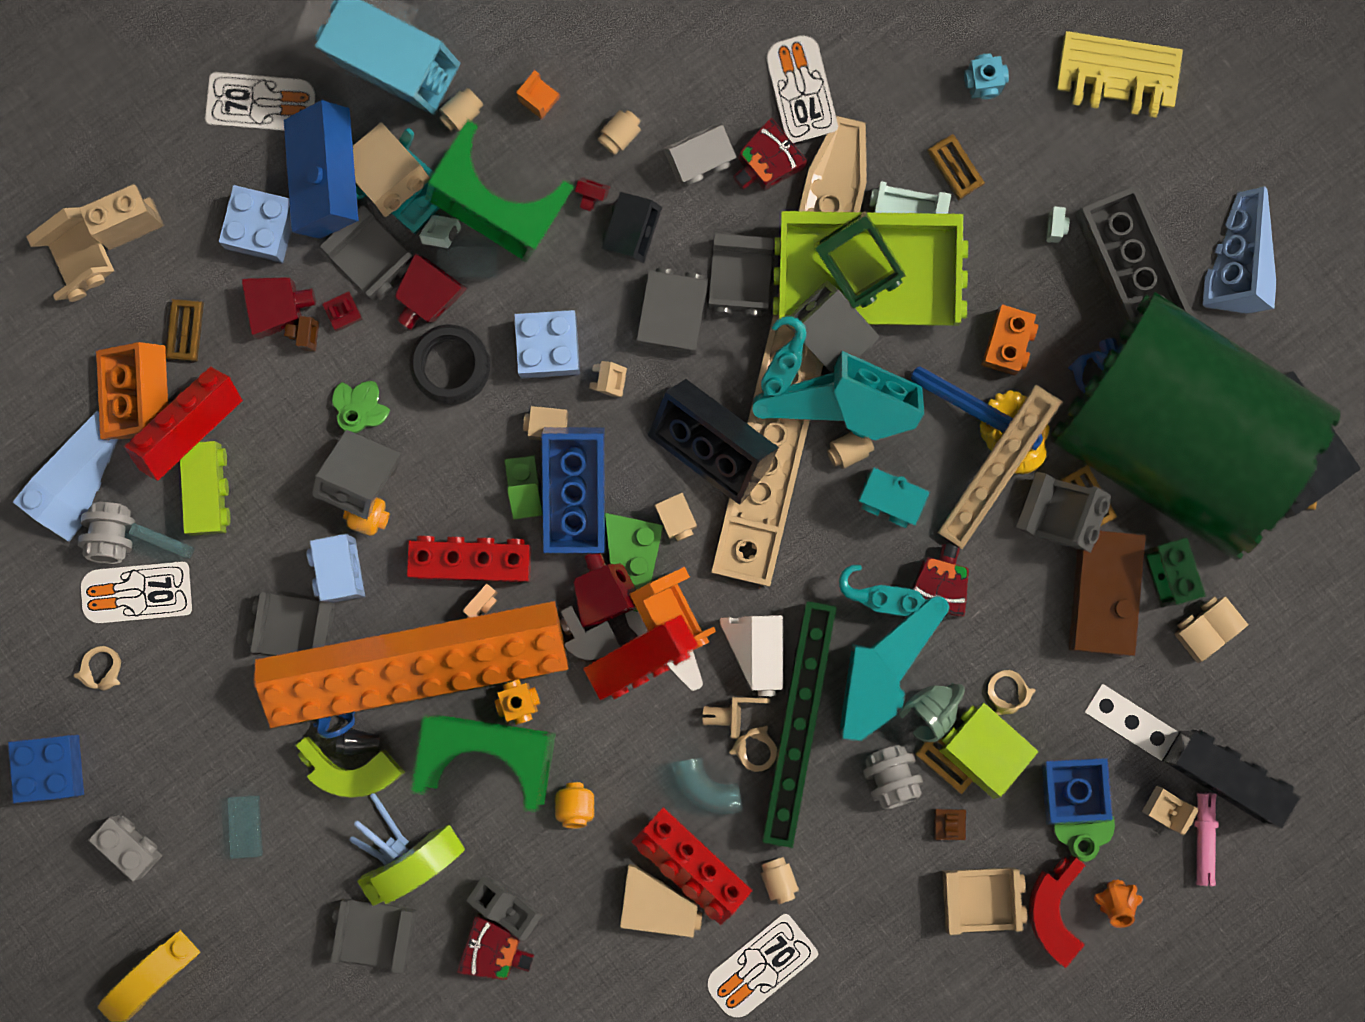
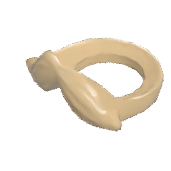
(109, 680)
(1023, 691)
(740, 749)

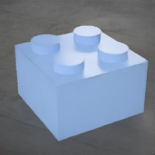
(257, 224)
(547, 344)
(336, 569)

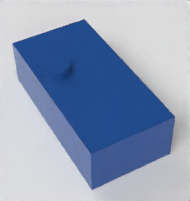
(320, 169)
(573, 489)

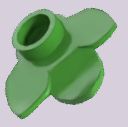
(360, 402)
(1094, 833)

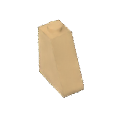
(657, 907)

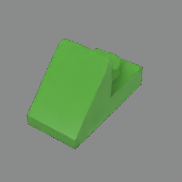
(523, 487)

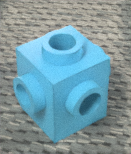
(982, 85)

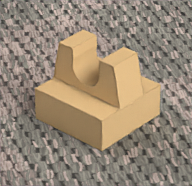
(610, 378)

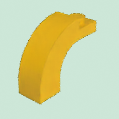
(148, 978)

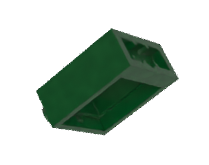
(845, 233)
(1180, 573)

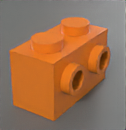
(1009, 340)

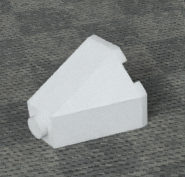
(758, 649)

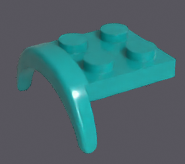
(415, 210)

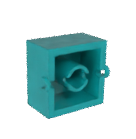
(901, 501)

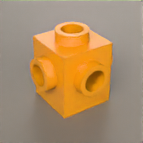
(529, 701)

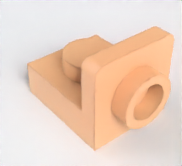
(482, 602)

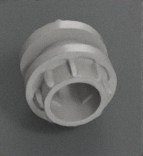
(106, 533)
(893, 777)

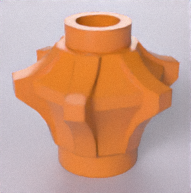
(1119, 903)

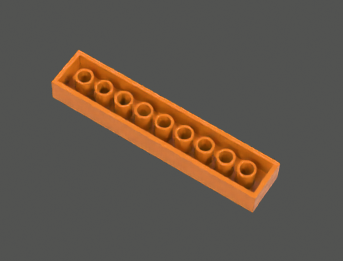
(411, 664)

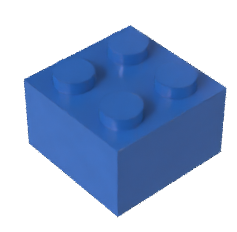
(46, 768)
(1076, 791)

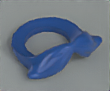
(1078, 366)
(323, 725)

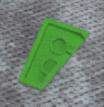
(634, 546)

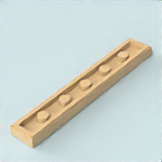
(999, 466)

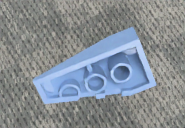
(1245, 266)
(68, 481)

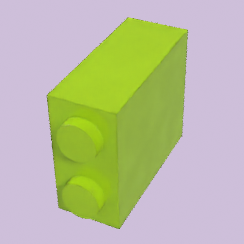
(987, 750)

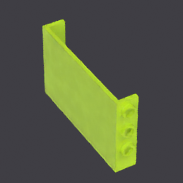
(924, 244)

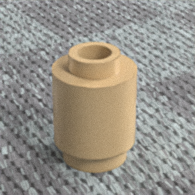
(460, 108)
(619, 131)
(849, 450)
(779, 880)

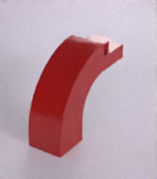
(1045, 911)

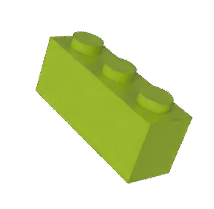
(204, 489)

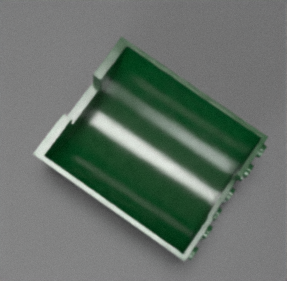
(1198, 428)

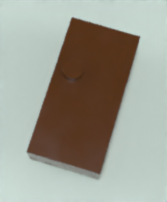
(1108, 595)

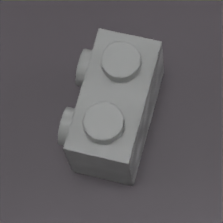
(700, 153)
(126, 847)

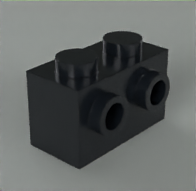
(631, 227)

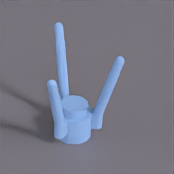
(391, 849)

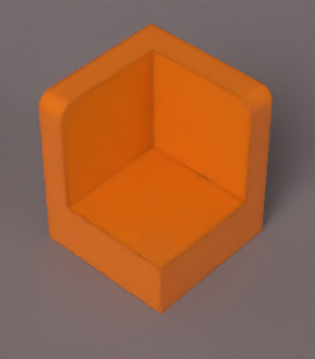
(537, 95)

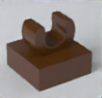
(304, 334)
(950, 824)

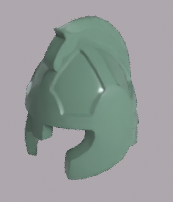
(937, 707)

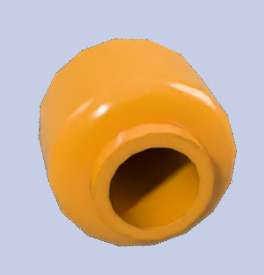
(377, 519)
(574, 805)

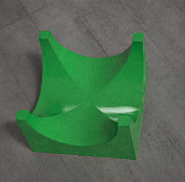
(464, 197)
(522, 748)

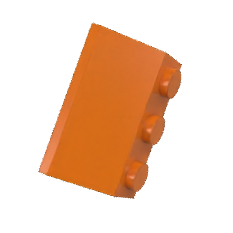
(130, 388)

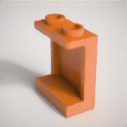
(665, 600)

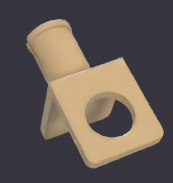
(730, 716)

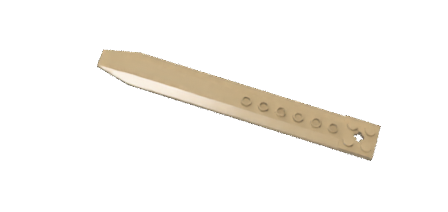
(832, 185)

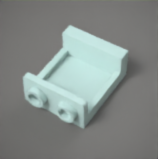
(898, 200)

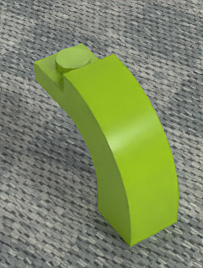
(369, 779)
(413, 867)

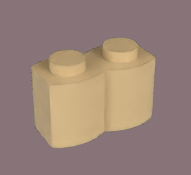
(1210, 628)

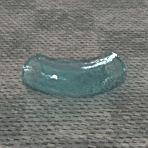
(703, 791)

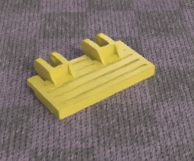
(1119, 68)

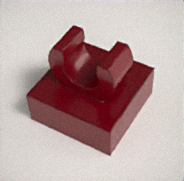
(591, 192)
(342, 311)

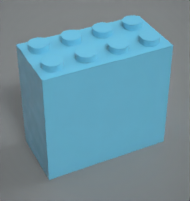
(388, 53)

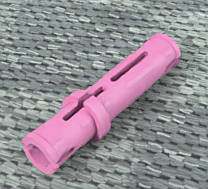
(1206, 838)

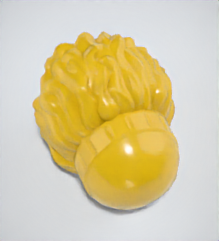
(1010, 404)

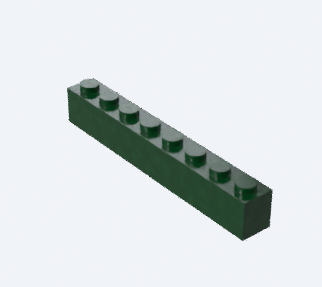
(798, 724)

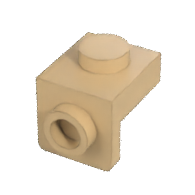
(1170, 810)

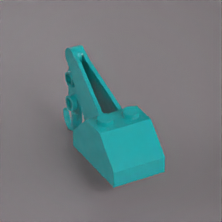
(858, 392)
(875, 671)

